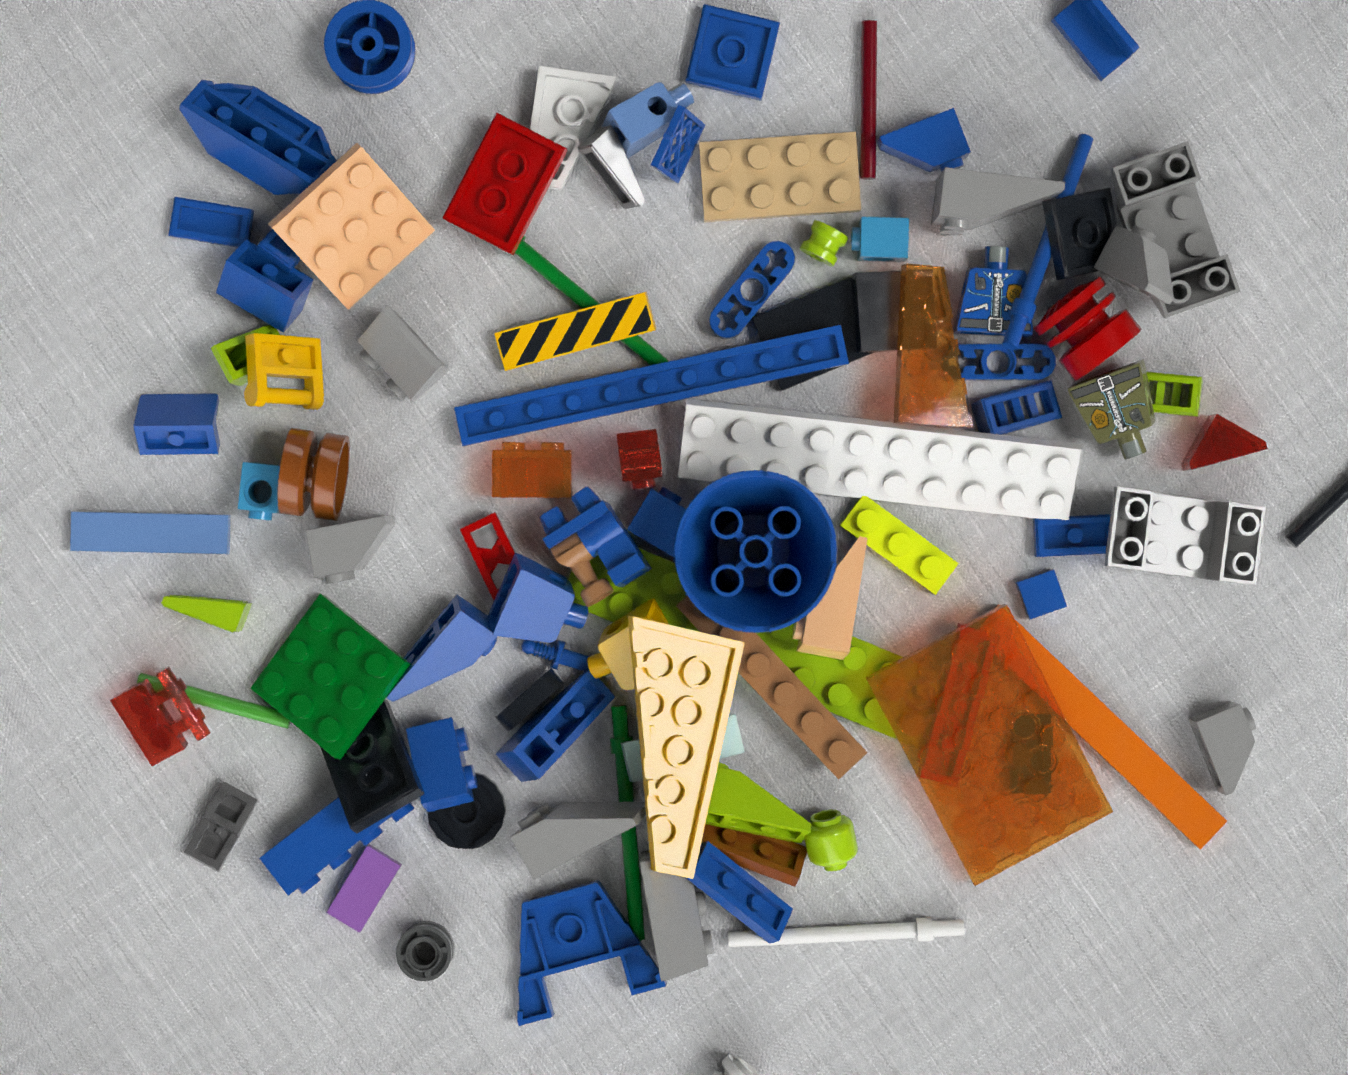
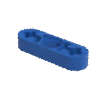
(762, 261)
(1027, 372)

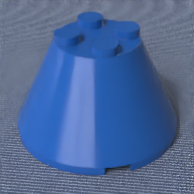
(755, 551)

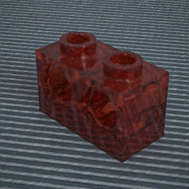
(640, 458)

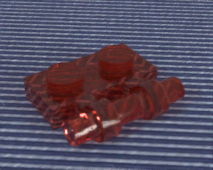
(151, 722)

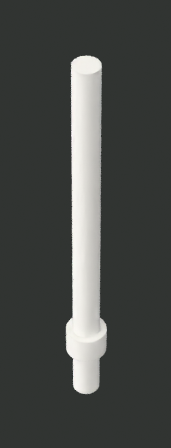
(923, 929)

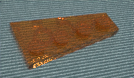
(927, 363)

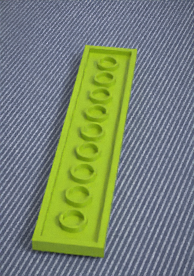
(834, 682)

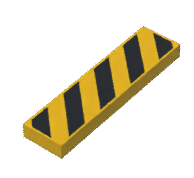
(575, 331)

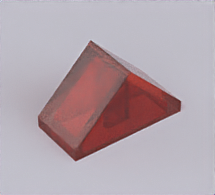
(1219, 442)

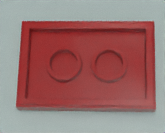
(505, 183)

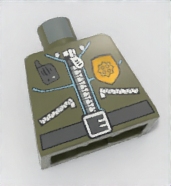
(1117, 406)

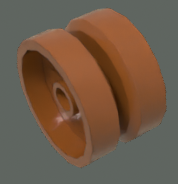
(313, 474)

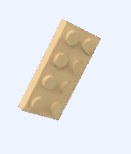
(780, 177)

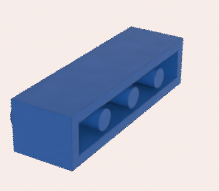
(317, 844)

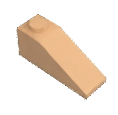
(830, 624)

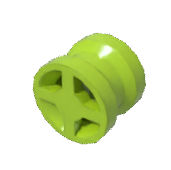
(823, 243)

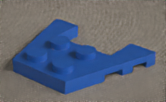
(572, 931)

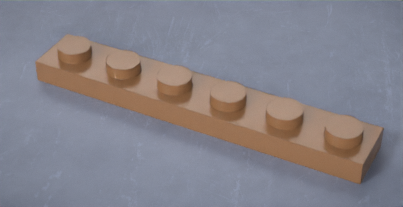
(786, 695)

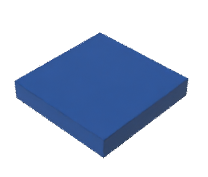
(732, 52)

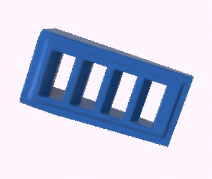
(985, 417)

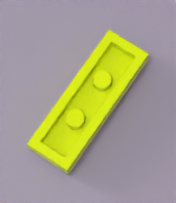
(899, 544)

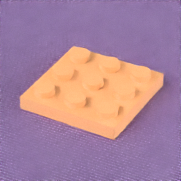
(352, 226)

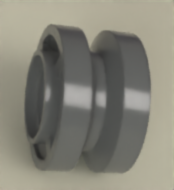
(419, 968)

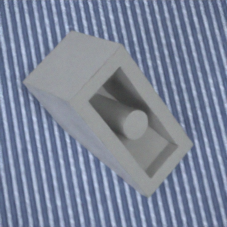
(1137, 263)
(1225, 742)

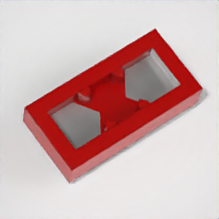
(489, 549)

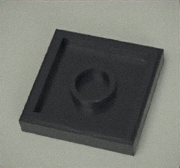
(1079, 230)
(876, 310)

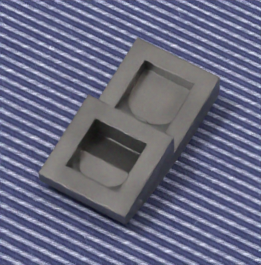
(221, 826)

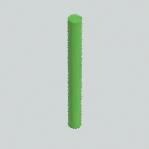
(227, 704)

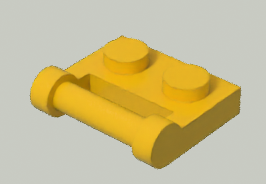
(284, 358)

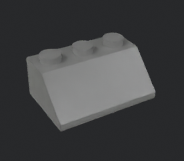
(675, 921)

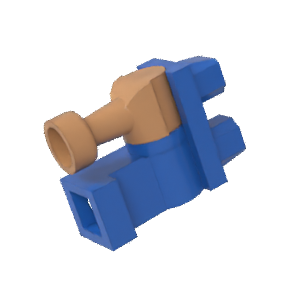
(593, 534)

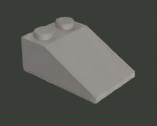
(978, 198)
(570, 829)

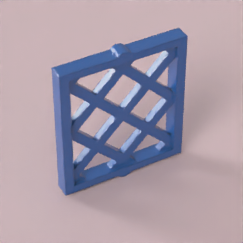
(689, 140)

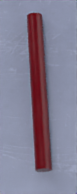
(868, 99)

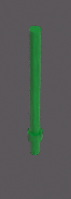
(581, 297)
(629, 837)

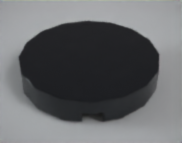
(473, 822)

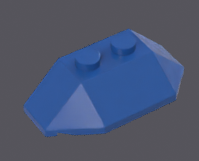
(257, 136)

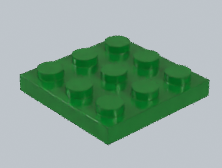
(330, 676)

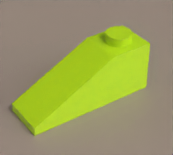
(748, 808)

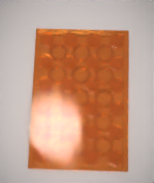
(989, 744)

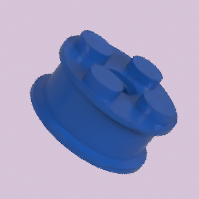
(386, 63)

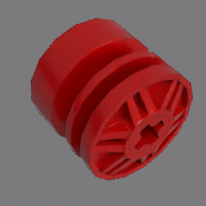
(1087, 328)

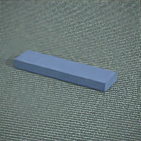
(150, 532)

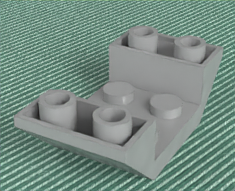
(1163, 199)
(1184, 536)

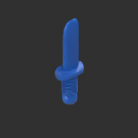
(557, 655)

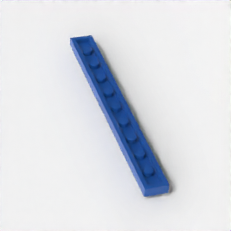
(651, 385)

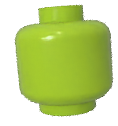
(831, 840)

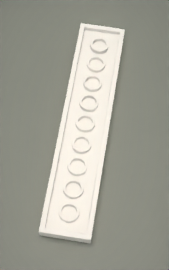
(882, 459)

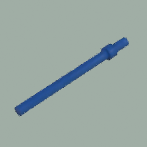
(1024, 307)

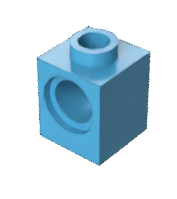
(881, 239)
(250, 476)

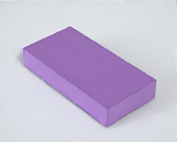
(364, 888)

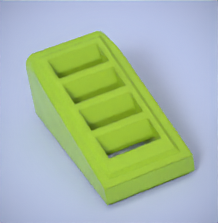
(1194, 396)
(218, 612)

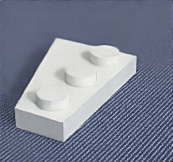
(567, 111)

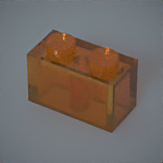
(532, 472)

